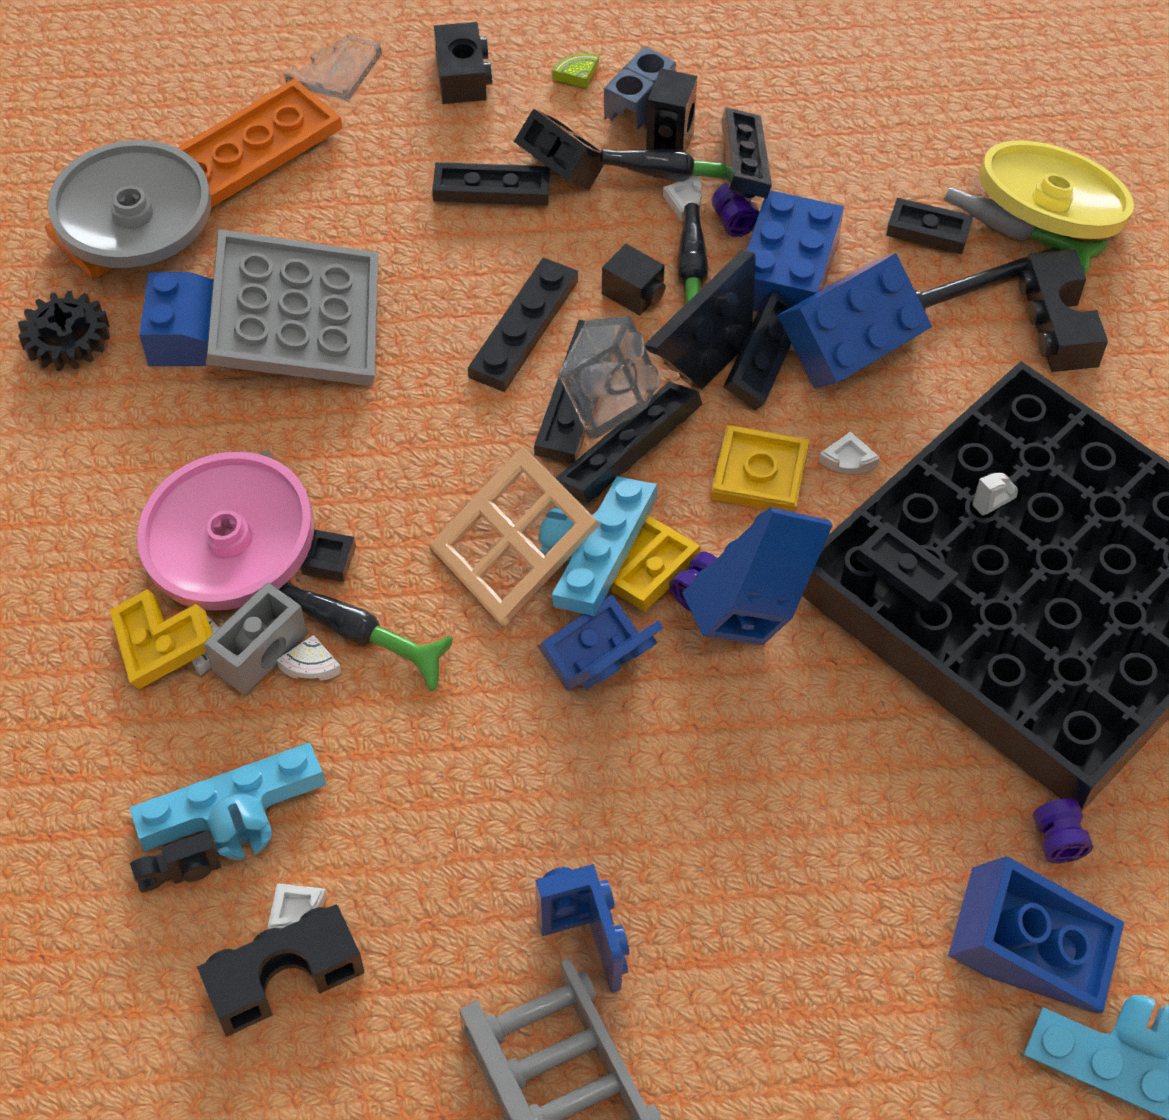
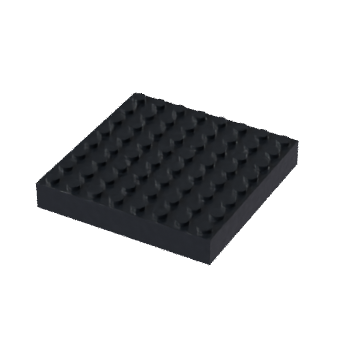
(1058, 595)

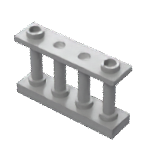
(509, 1076)

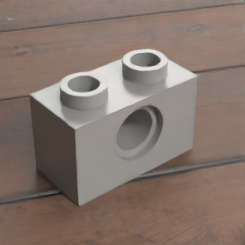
(255, 638)

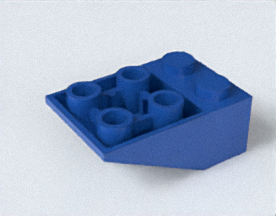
(758, 577)

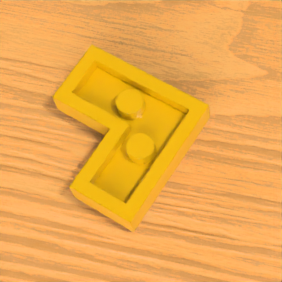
(154, 645)

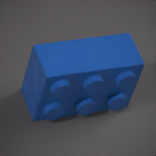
(793, 246)
(855, 321)

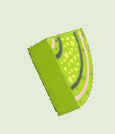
(576, 69)

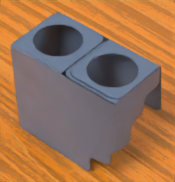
(634, 85)

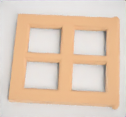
(513, 535)

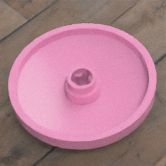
(225, 530)

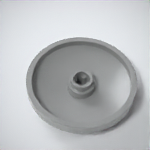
(129, 204)

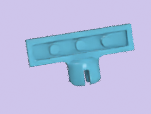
(601, 555)
(229, 803)
(1125, 1063)

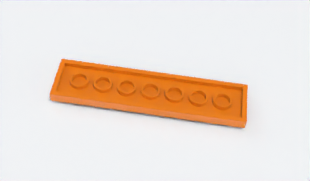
(250, 145)

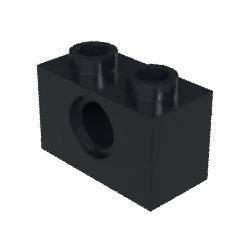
(461, 63)
(671, 111)

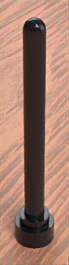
(974, 282)

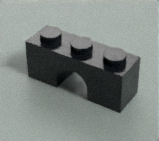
(1066, 335)
(314, 944)

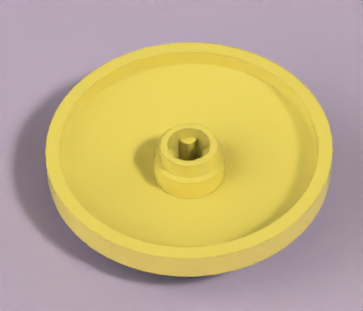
(1056, 189)

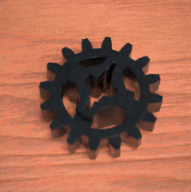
(44, 335)

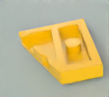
(652, 563)

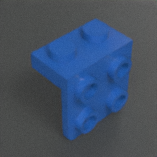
(591, 645)
(578, 898)

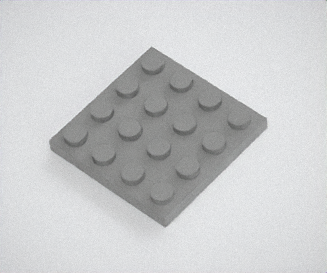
(293, 308)

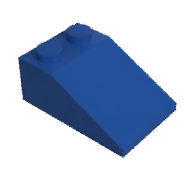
(176, 319)
(1036, 935)

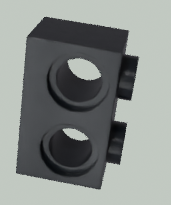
(560, 149)

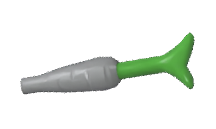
(999, 219)

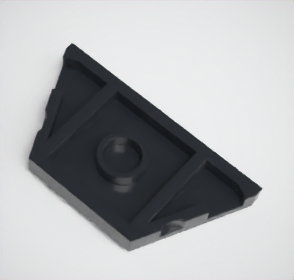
(711, 325)

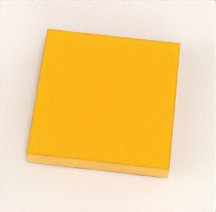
(760, 469)

